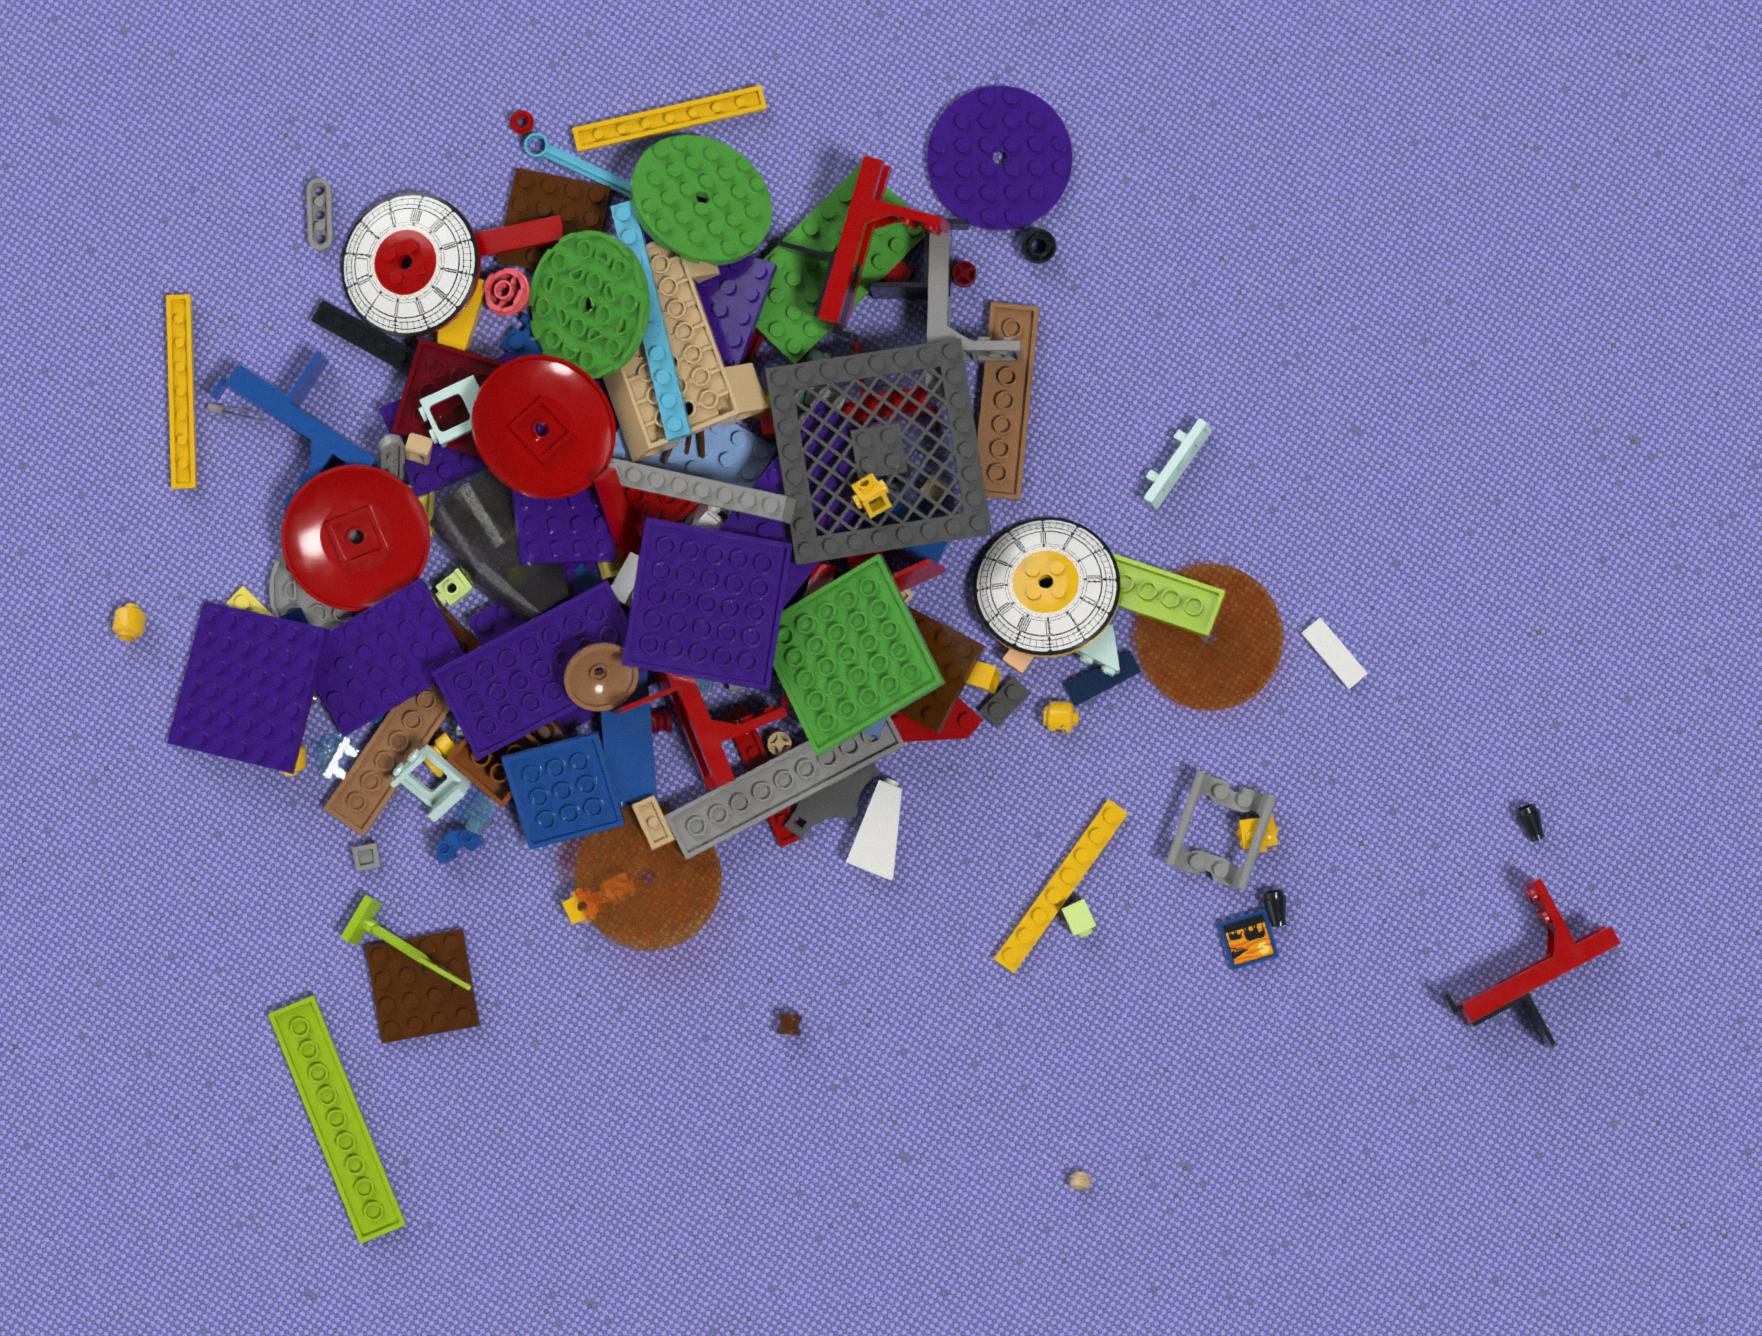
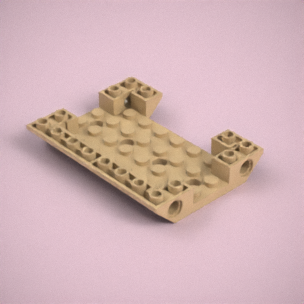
(716, 391)

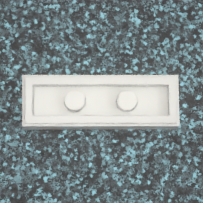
(1334, 653)

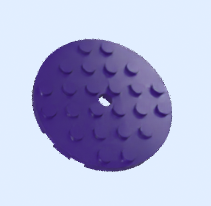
(1008, 123)

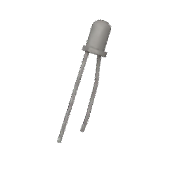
(219, 409)

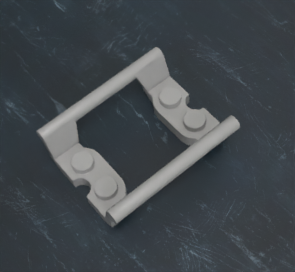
(1243, 802)

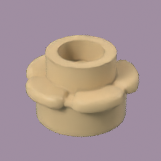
(1080, 1181)

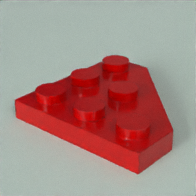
(655, 506)
(959, 725)

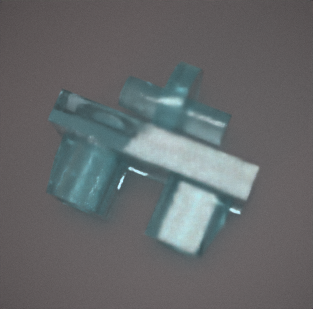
(331, 767)
(480, 815)

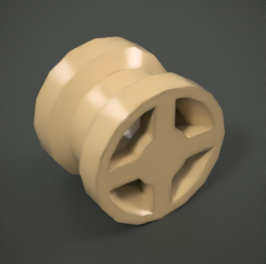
(779, 739)

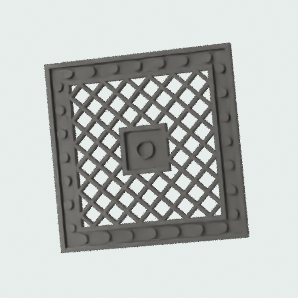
(879, 450)

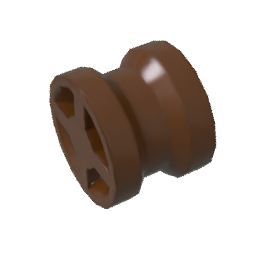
(789, 1024)

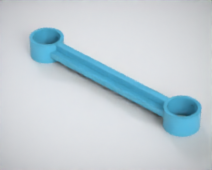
(578, 165)

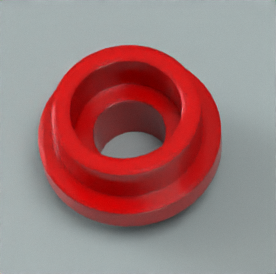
(518, 115)

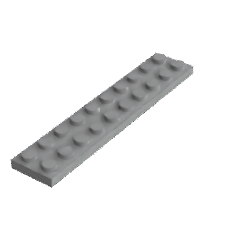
(773, 788)

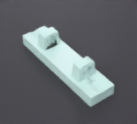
(1177, 464)

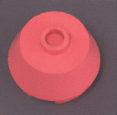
(507, 292)

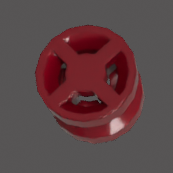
(962, 270)
(661, 721)

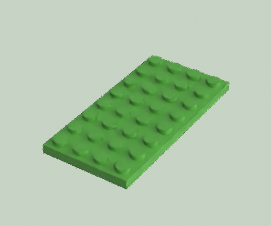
(797, 283)

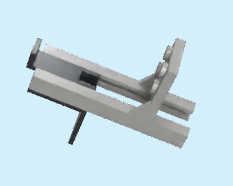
(938, 291)

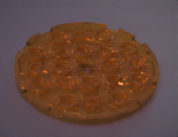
(1221, 672)
(637, 912)

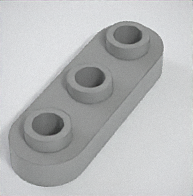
(319, 204)
(392, 455)

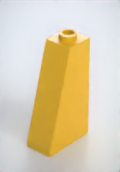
(462, 329)

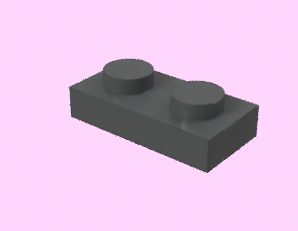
(1005, 702)

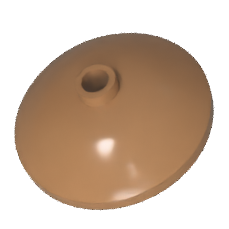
(601, 688)

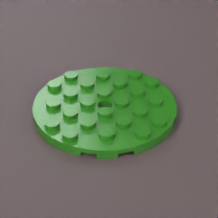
(710, 232)
(610, 275)

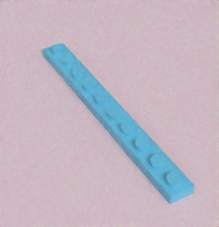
(656, 337)

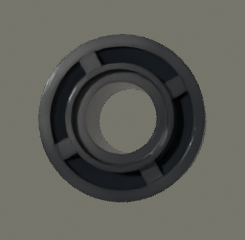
(1047, 238)

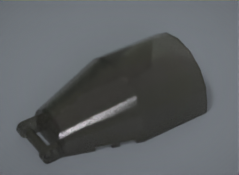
(481, 539)

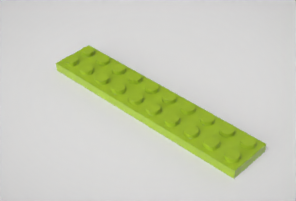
(337, 1119)

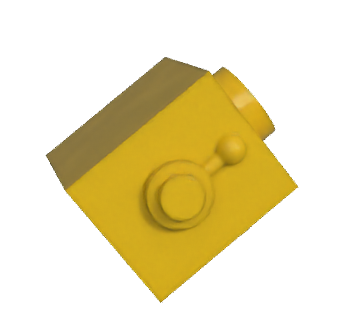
(1246, 831)

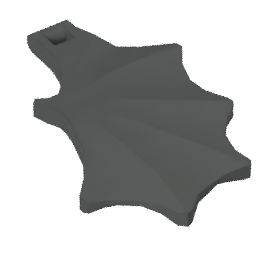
(832, 802)

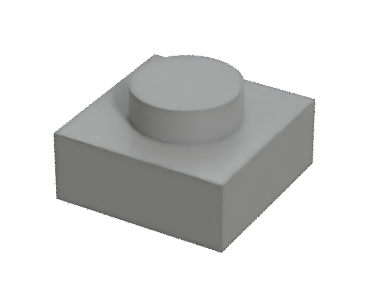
(366, 857)

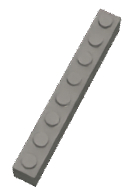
(704, 491)

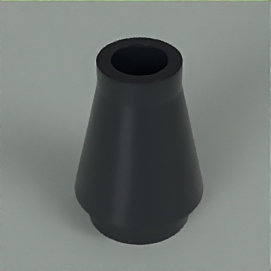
(1531, 822)
(1275, 906)

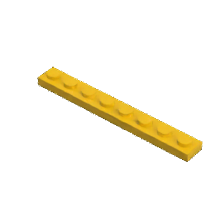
(669, 119)
(181, 391)
(1061, 886)

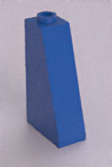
(916, 553)

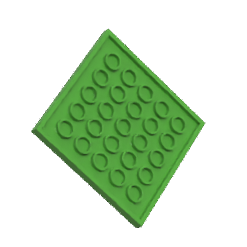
(852, 656)

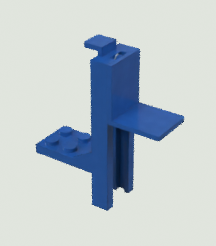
(326, 445)

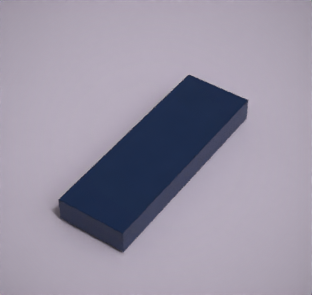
(1096, 681)

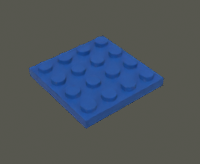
(563, 790)

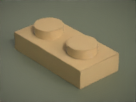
(652, 823)

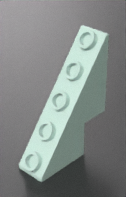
(1102, 652)

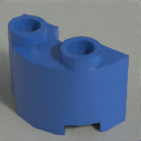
(455, 840)

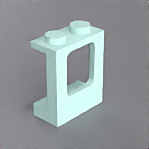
(468, 391)
(441, 797)

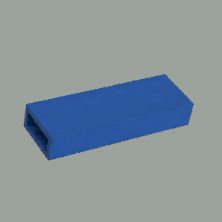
(630, 747)

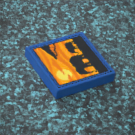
(1248, 939)

